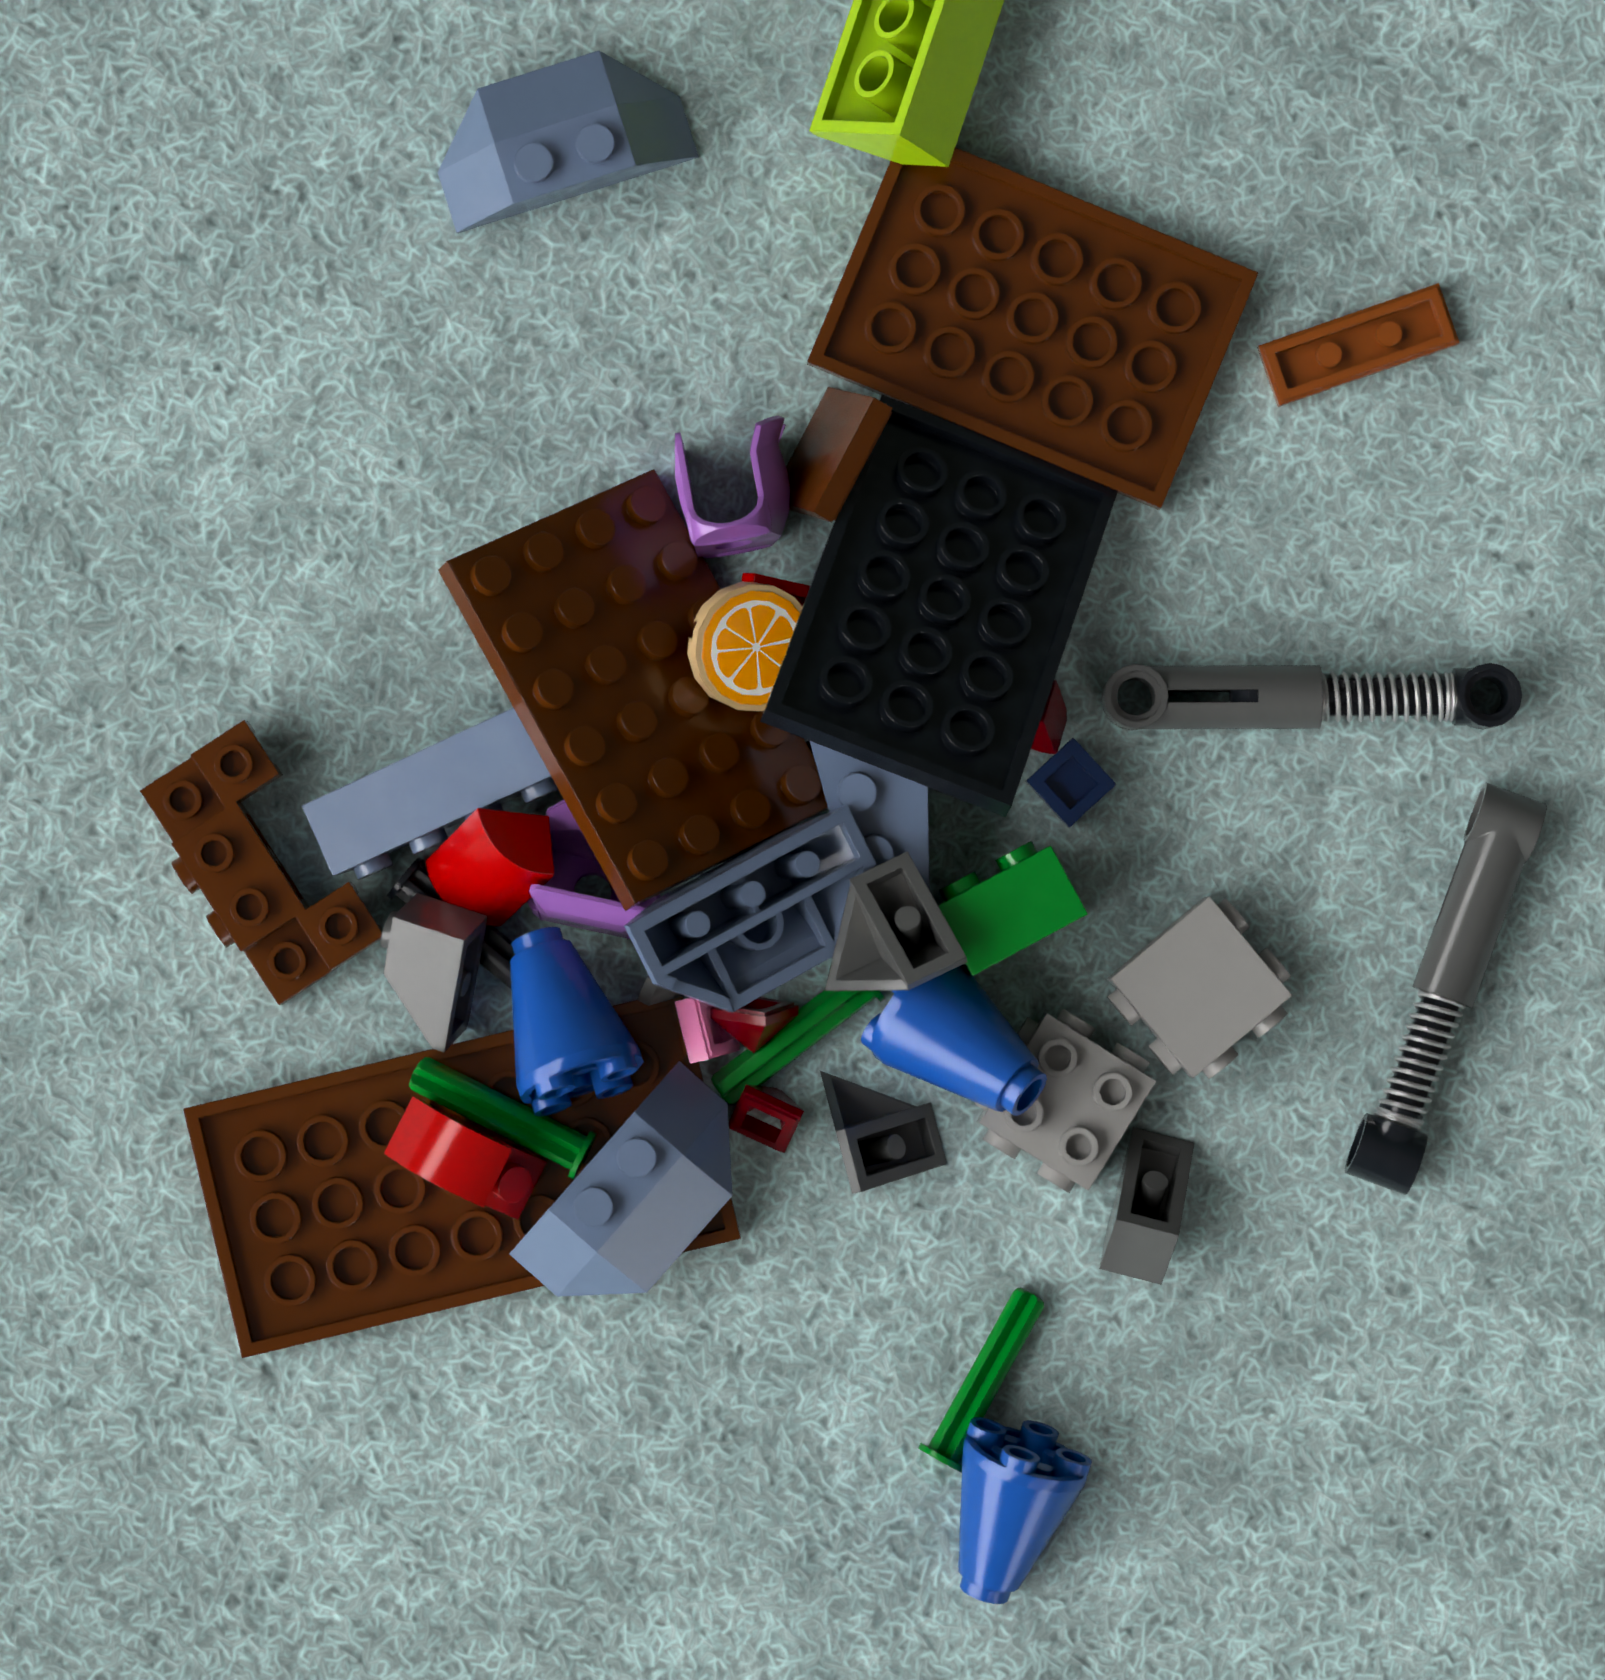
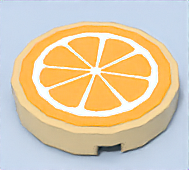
(742, 643)

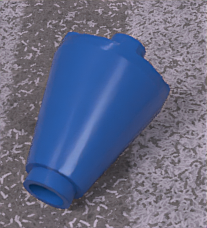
(564, 1027)
(956, 1041)
(1012, 1502)

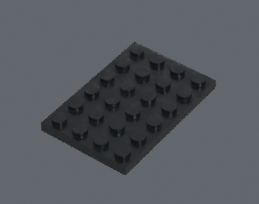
(942, 608)

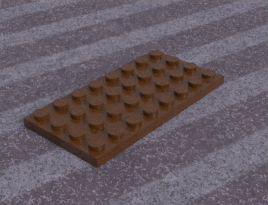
(339, 1237)

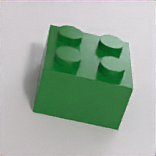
(1011, 907)

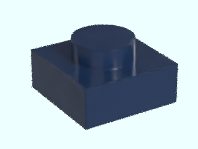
(1070, 782)

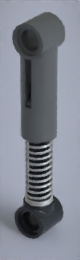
(1304, 697)
(1449, 978)

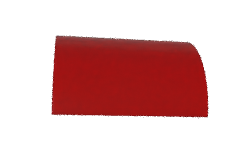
(493, 862)

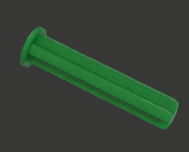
(812, 1024)
(501, 1114)
(985, 1376)

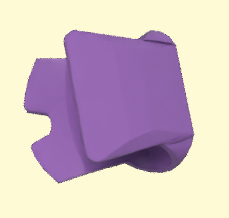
(767, 519)
(572, 861)

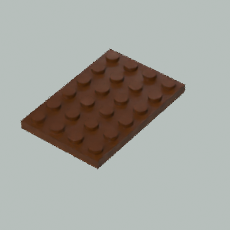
(1034, 320)
(592, 649)

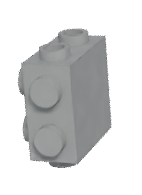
(1201, 989)
(1082, 1107)

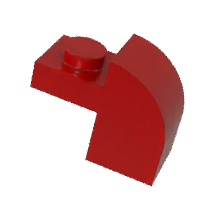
(464, 1158)

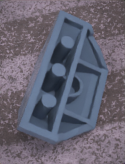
(560, 138)
(754, 915)
(637, 1196)

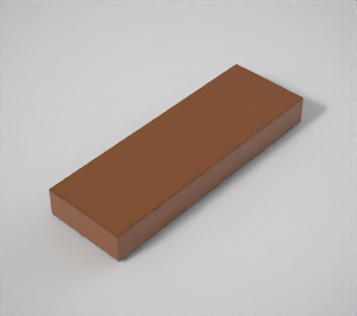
(1358, 345)

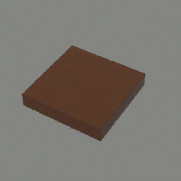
(834, 452)

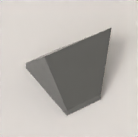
(891, 932)
(881, 1135)

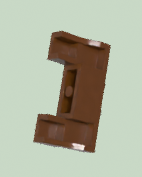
(242, 875)

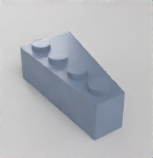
(426, 795)
(884, 805)

